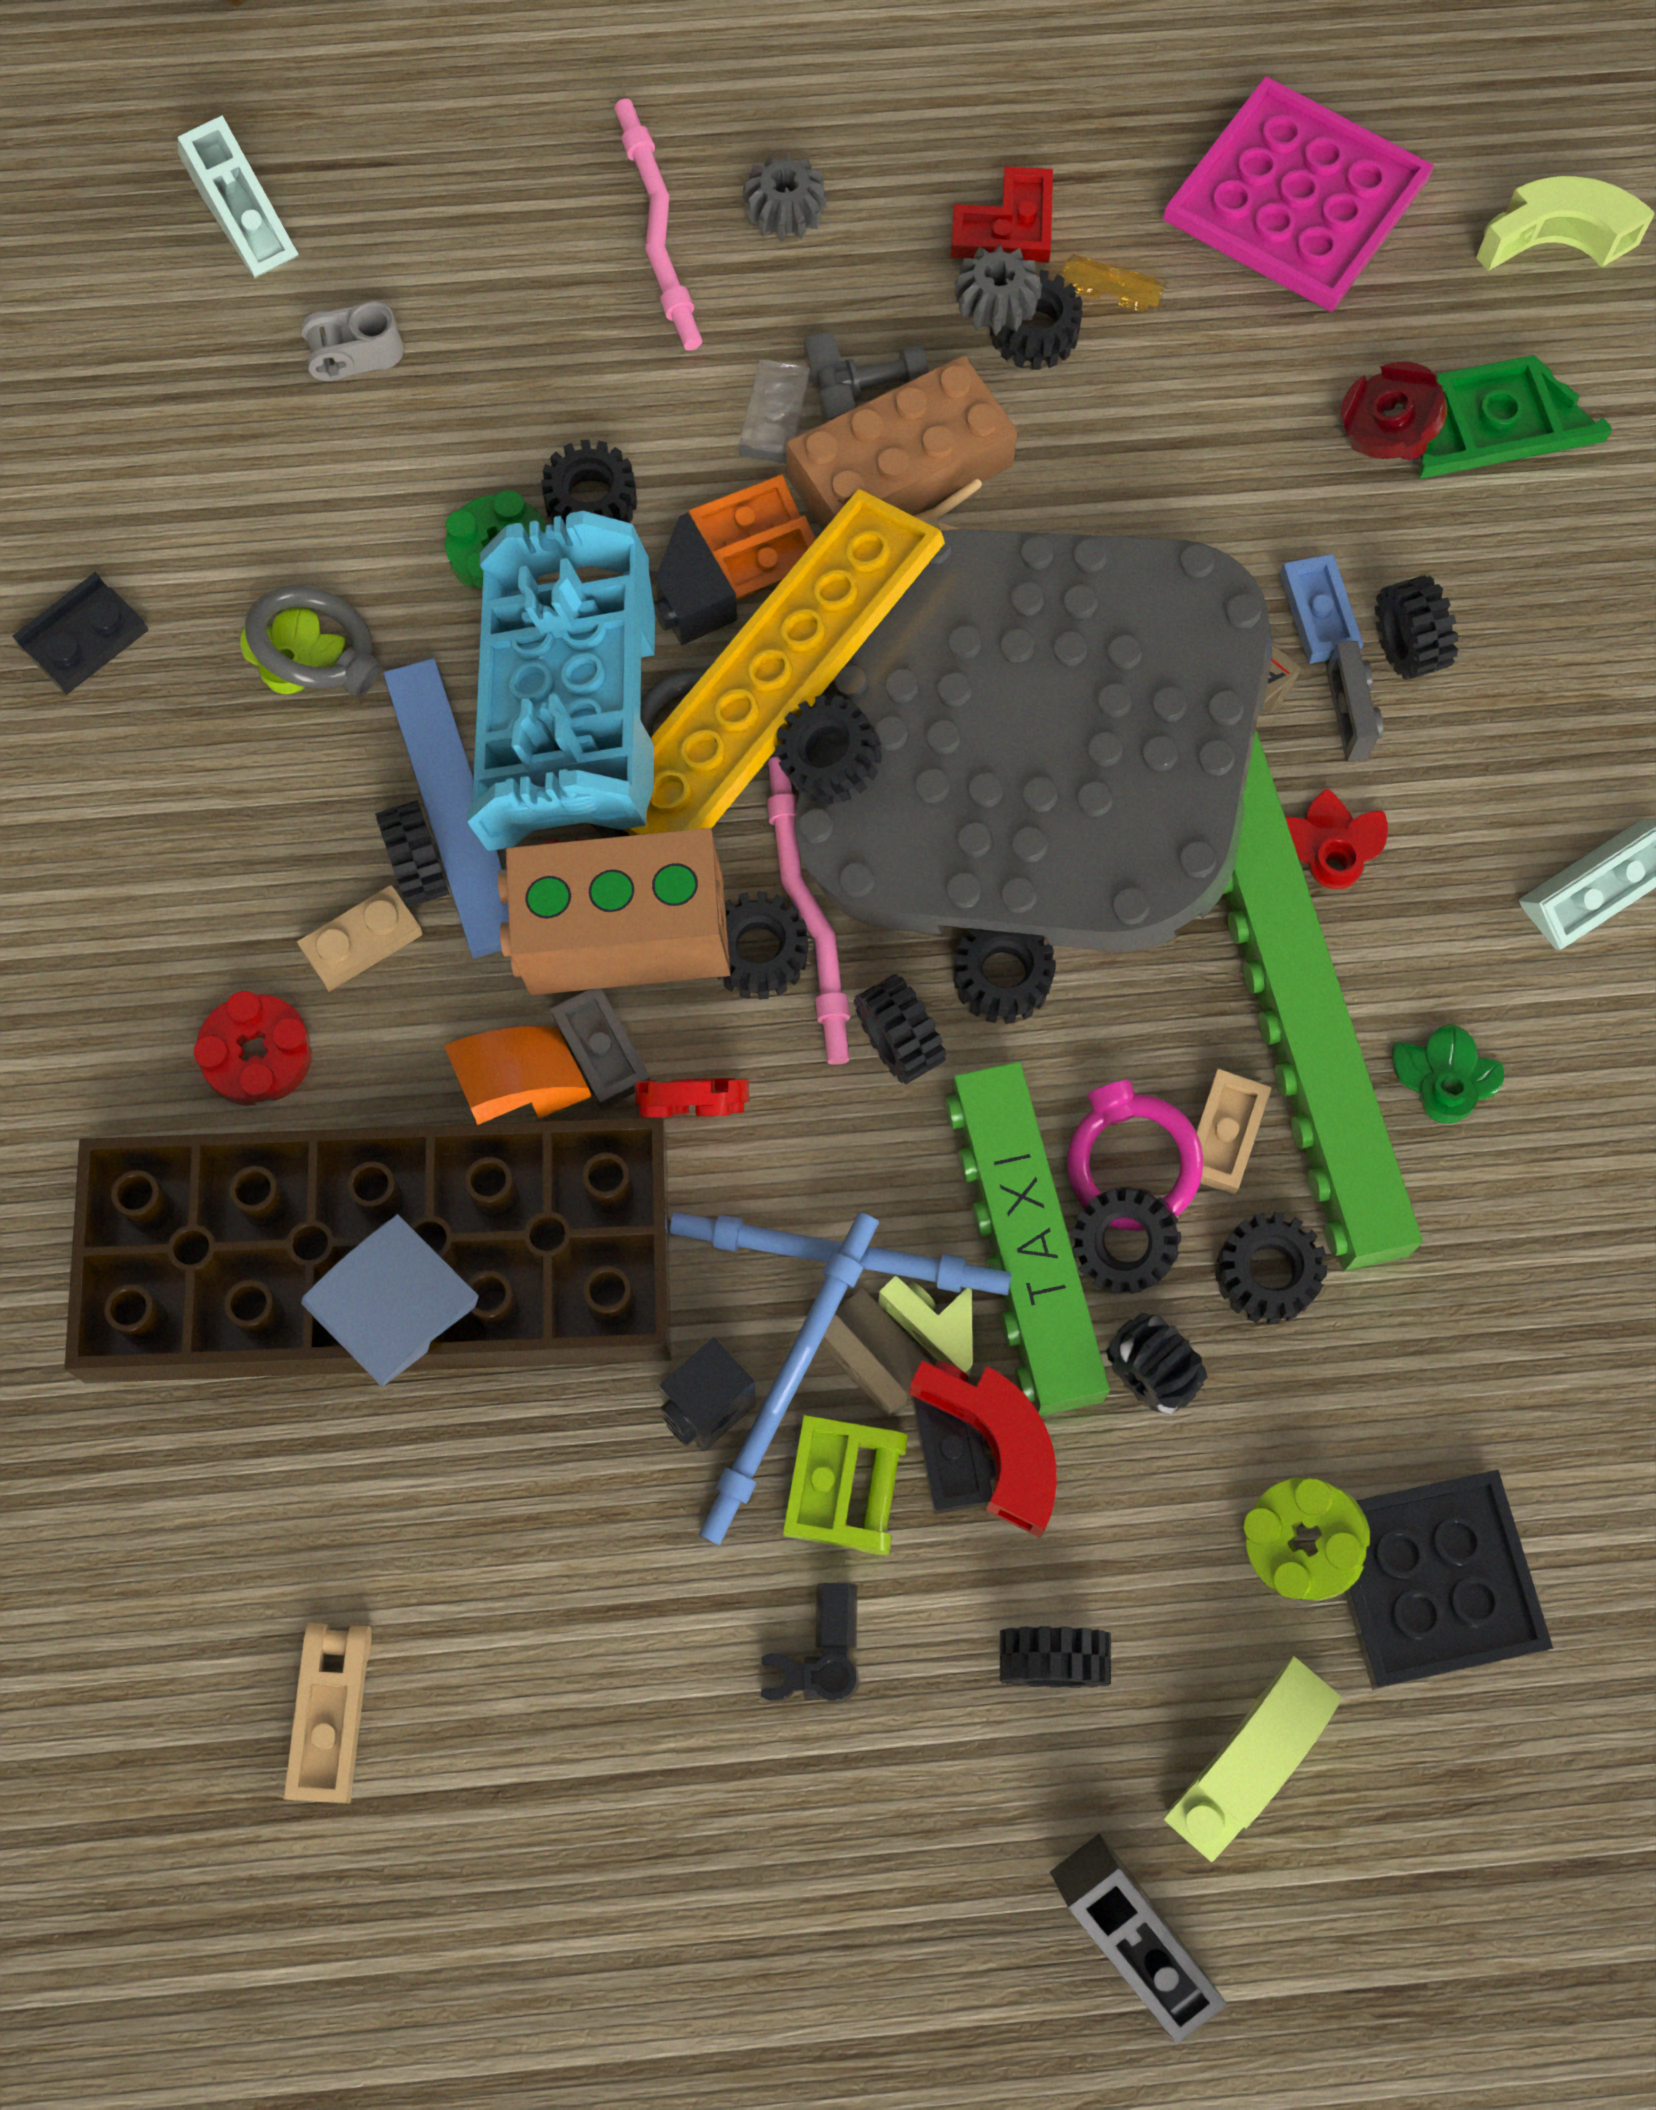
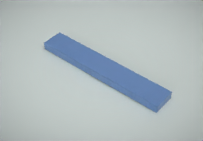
(447, 794)

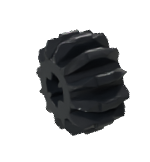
(1156, 1363)

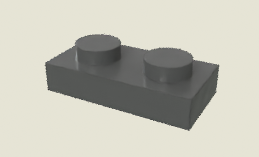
(1350, 687)
(600, 1046)

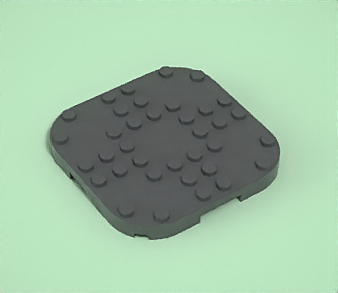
(1051, 741)

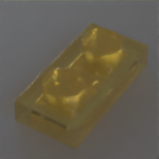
(1135, 289)

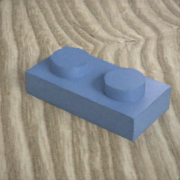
(1319, 606)

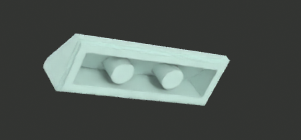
(1595, 886)

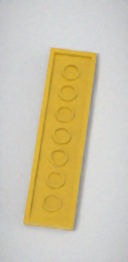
(783, 658)

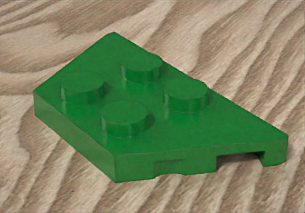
(1506, 415)

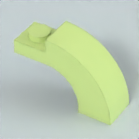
(1567, 211)
(1254, 1760)

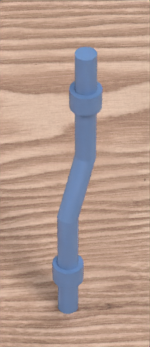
(949, 1272)
(737, 1483)

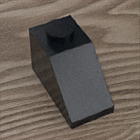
(692, 586)

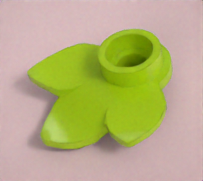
(298, 637)

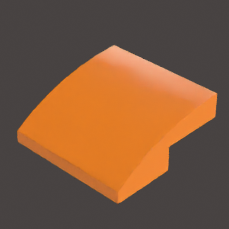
(755, 534)
(516, 1068)

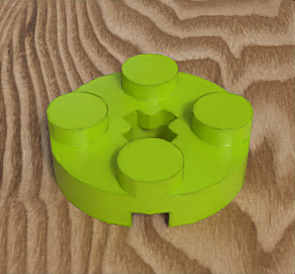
(1341, 1547)

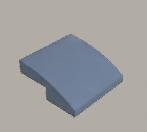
(389, 1300)

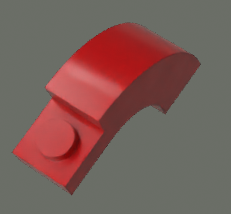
(1012, 1430)

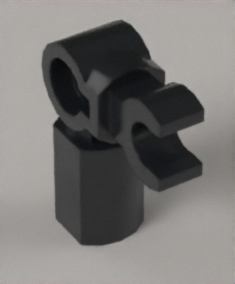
(829, 1676)

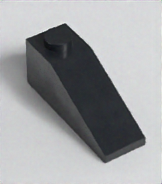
(1137, 1938)

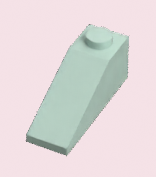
(235, 196)

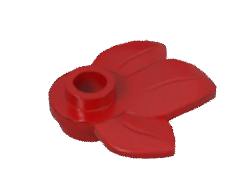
(1334, 834)

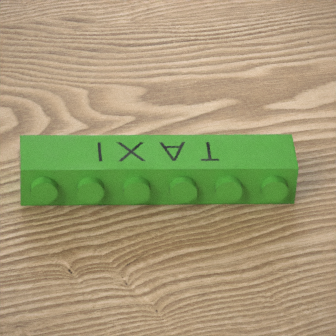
(1028, 1238)

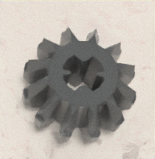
(784, 197)
(997, 289)

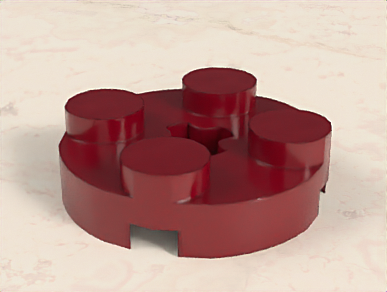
(1397, 435)

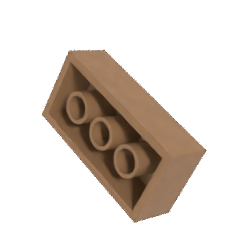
(905, 445)

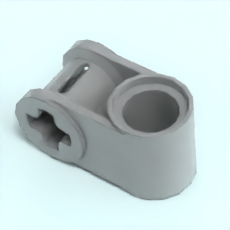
(355, 337)

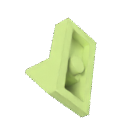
(942, 1336)

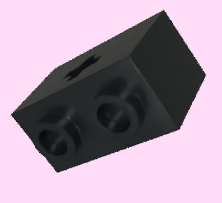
(706, 1396)

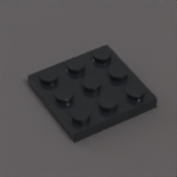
(1444, 1583)

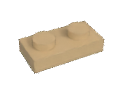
(360, 938)
(1229, 1128)

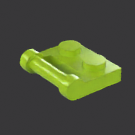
(825, 1481)

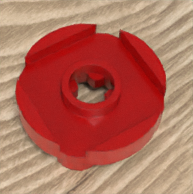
(245, 1019)
(708, 1095)

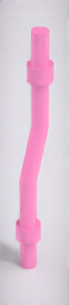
(674, 298)
(832, 1004)

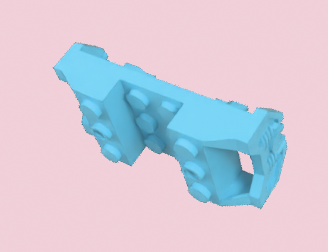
(562, 681)

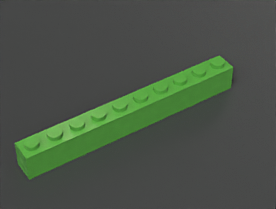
(1314, 1039)

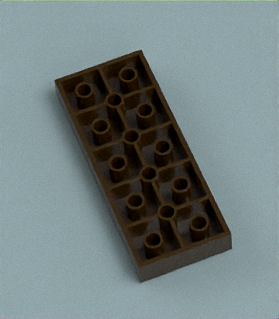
(210, 1241)

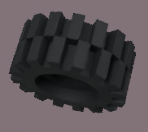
(1047, 342)
(585, 466)
(1416, 627)
(811, 726)
(412, 853)
(790, 957)
(1003, 1000)
(900, 1029)
(1294, 1244)
(1091, 1246)
(1055, 1657)

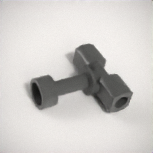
(842, 379)

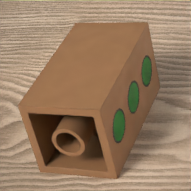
(615, 911)

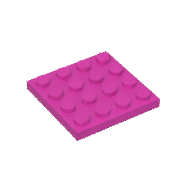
(1298, 193)

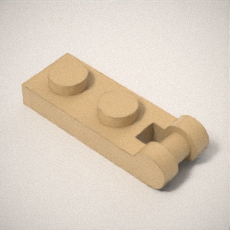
(327, 1715)

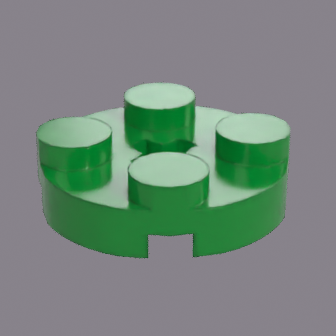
(479, 522)

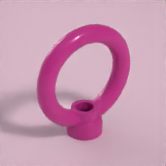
(1117, 1104)

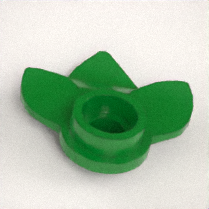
(1447, 1066)

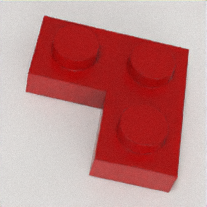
(1020, 222)

